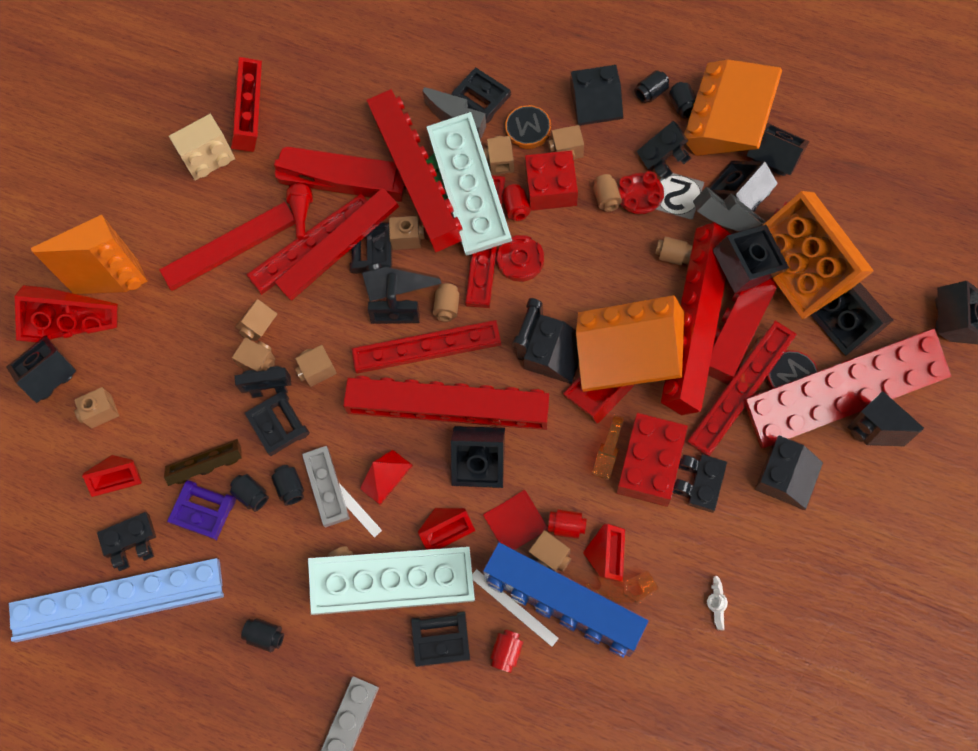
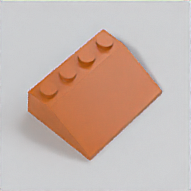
(731, 107)
(818, 254)
(91, 259)
(630, 343)

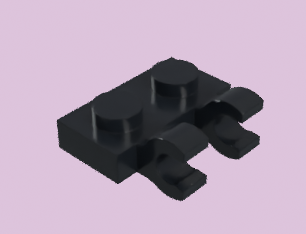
(663, 145)
(254, 381)
(706, 484)
(126, 535)

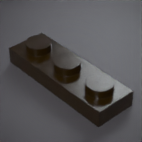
(203, 462)

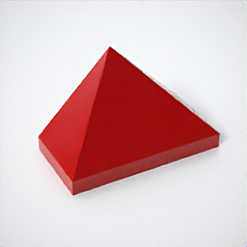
(111, 475)
(384, 476)
(445, 527)
(607, 552)

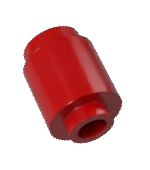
(516, 202)
(567, 523)
(506, 651)

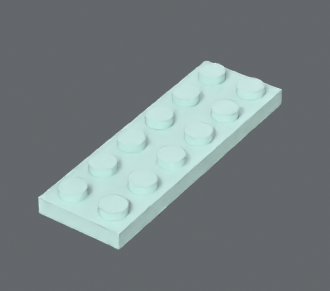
(469, 183)
(390, 580)

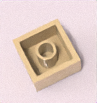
(202, 147)

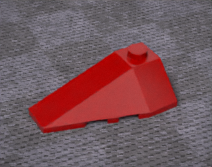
(60, 314)

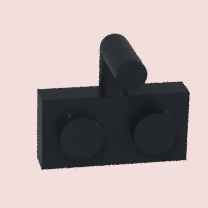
(392, 310)

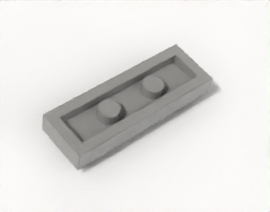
(326, 486)
(350, 716)

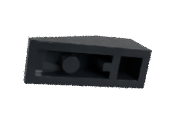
(407, 280)

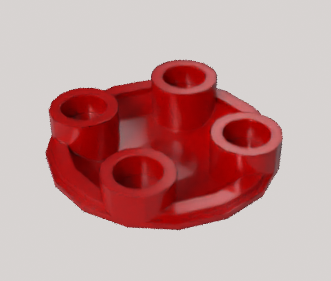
(641, 192)

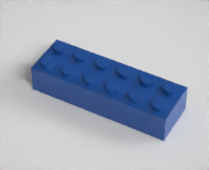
(564, 599)

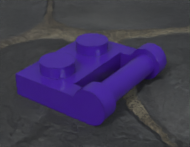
(199, 518)

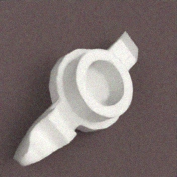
(717, 603)

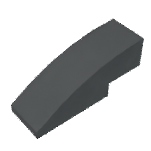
(450, 106)
(727, 212)

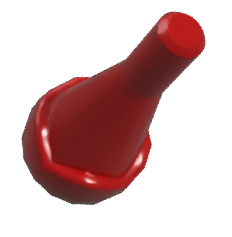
(299, 198)

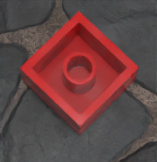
(551, 180)

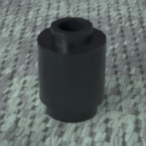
(652, 86)
(682, 98)
(287, 485)
(248, 492)
(262, 634)

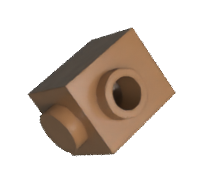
(566, 140)
(500, 155)
(406, 232)
(256, 320)
(254, 356)
(314, 366)
(95, 408)
(550, 552)

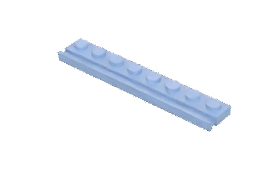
(115, 600)

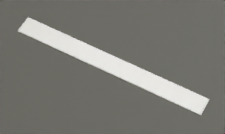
(360, 514)
(517, 610)

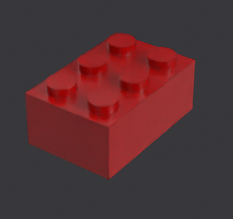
(652, 460)

